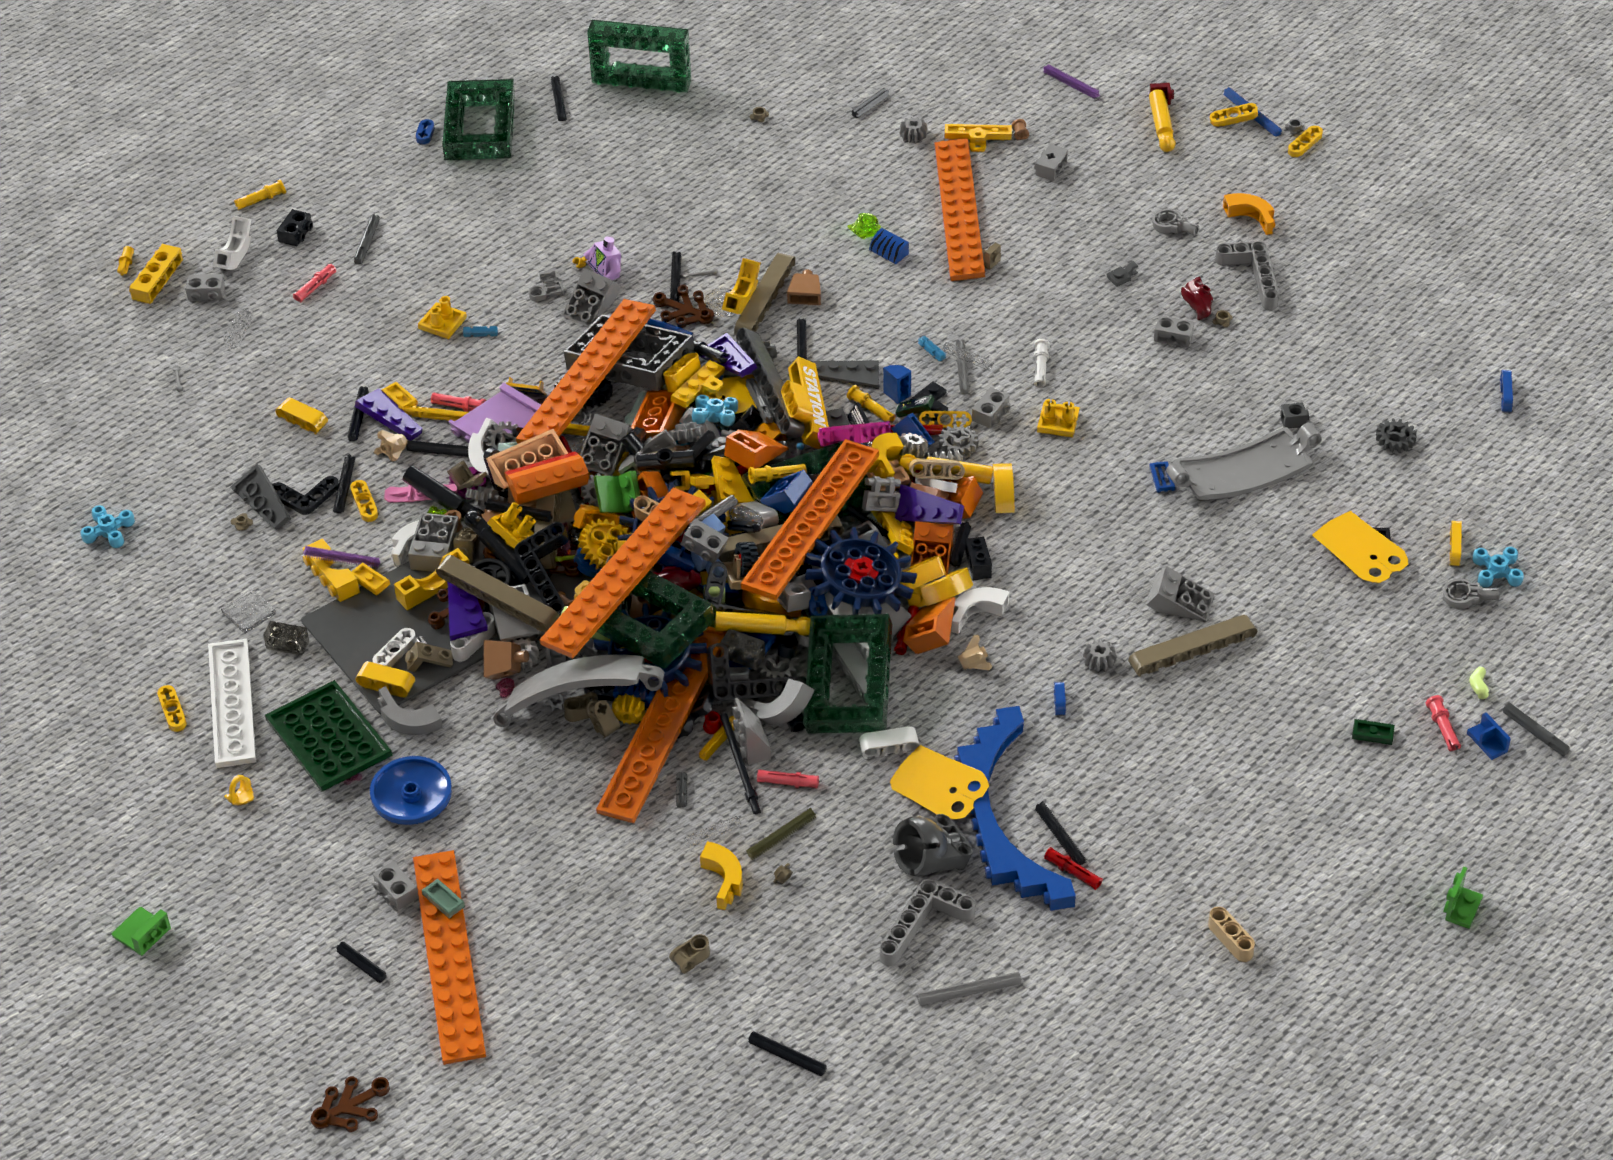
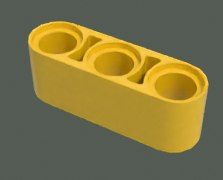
(681, 371)
(797, 401)
(302, 415)
(926, 571)
(377, 676)

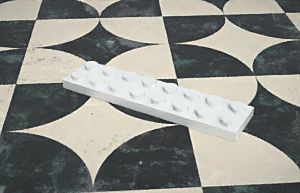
(231, 703)

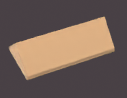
(525, 453)

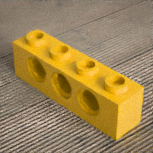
(156, 273)

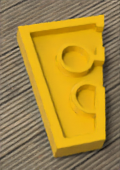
(728, 480)
(898, 531)

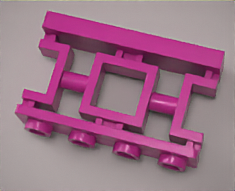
(858, 433)

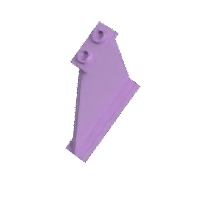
(504, 406)

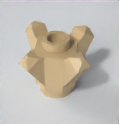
(391, 444)
(974, 656)

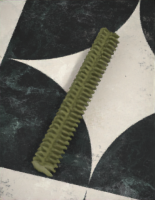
(780, 833)

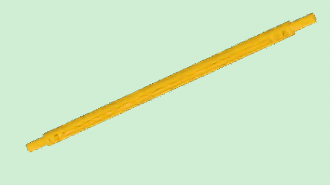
(442, 414)

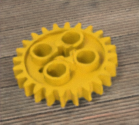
(600, 541)

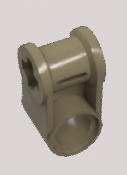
(576, 707)
(602, 717)
(689, 955)

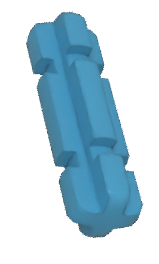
(480, 331)
(930, 347)

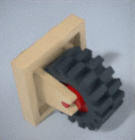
(743, 561)

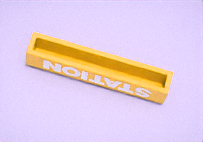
(805, 374)

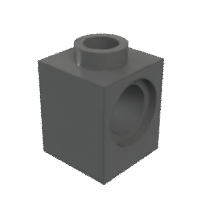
(1293, 415)

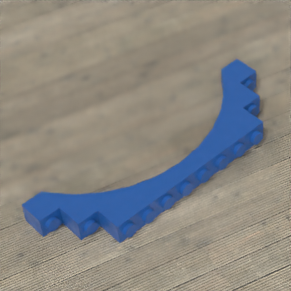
(1002, 858)

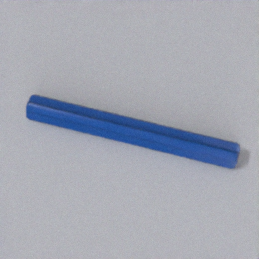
(1261, 118)

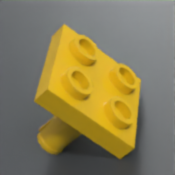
(442, 319)
(1058, 418)
(511, 527)

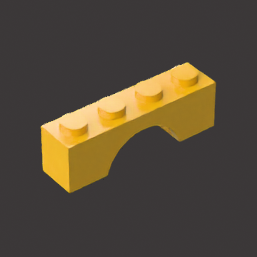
(339, 582)
(414, 591)

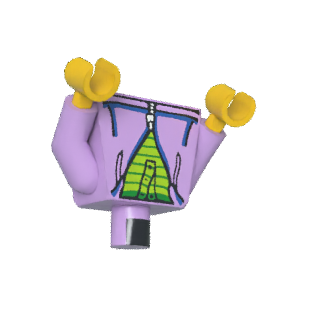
(602, 258)

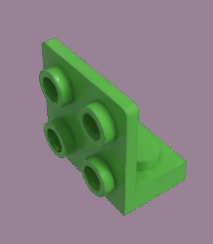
(616, 492)
(1462, 902)
(142, 930)

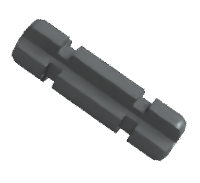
(681, 789)

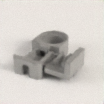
(551, 288)

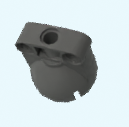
(930, 845)

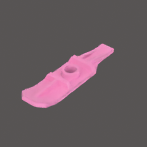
(409, 494)

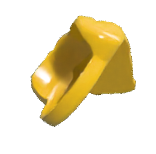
(244, 793)

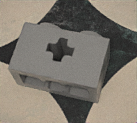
(1051, 162)

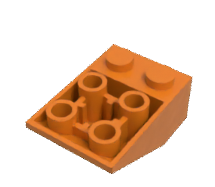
(752, 448)
(967, 494)
(932, 541)
(930, 627)

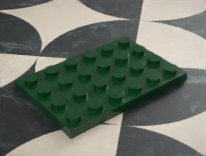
(328, 735)

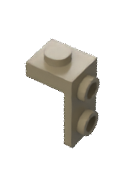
(992, 256)
(463, 476)
(465, 542)
(428, 653)

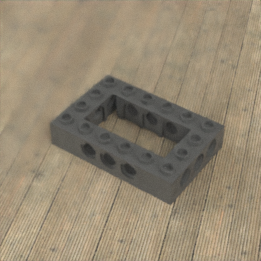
(664, 344)

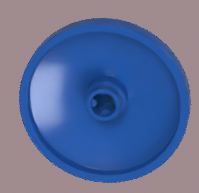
(410, 790)

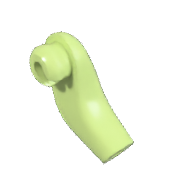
(1477, 683)

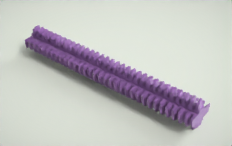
(1069, 80)
(342, 556)

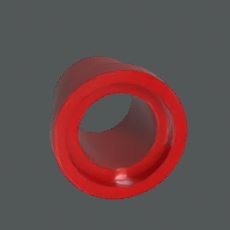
(712, 723)

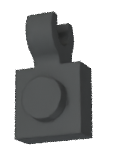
(1121, 276)

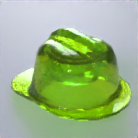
(865, 225)

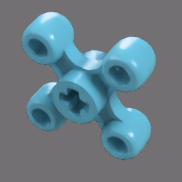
(715, 410)
(107, 526)
(1498, 567)

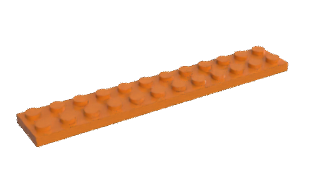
(959, 210)
(589, 369)
(809, 519)
(622, 573)
(655, 739)
(449, 964)

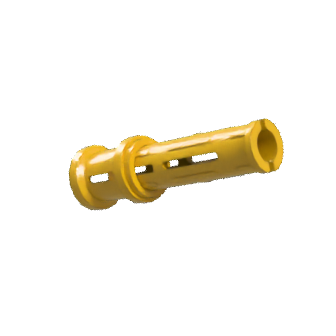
(267, 192)
(865, 400)
(768, 474)

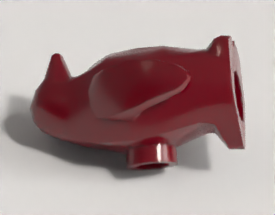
(1198, 297)
(682, 578)

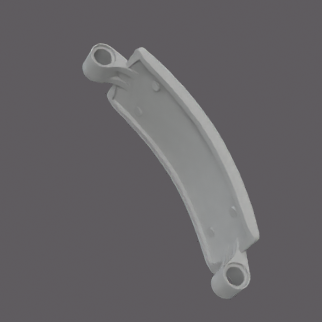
(1248, 466)
(579, 673)

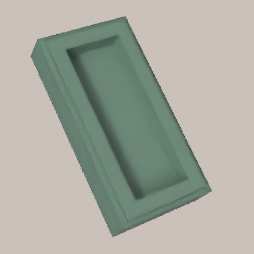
(443, 898)

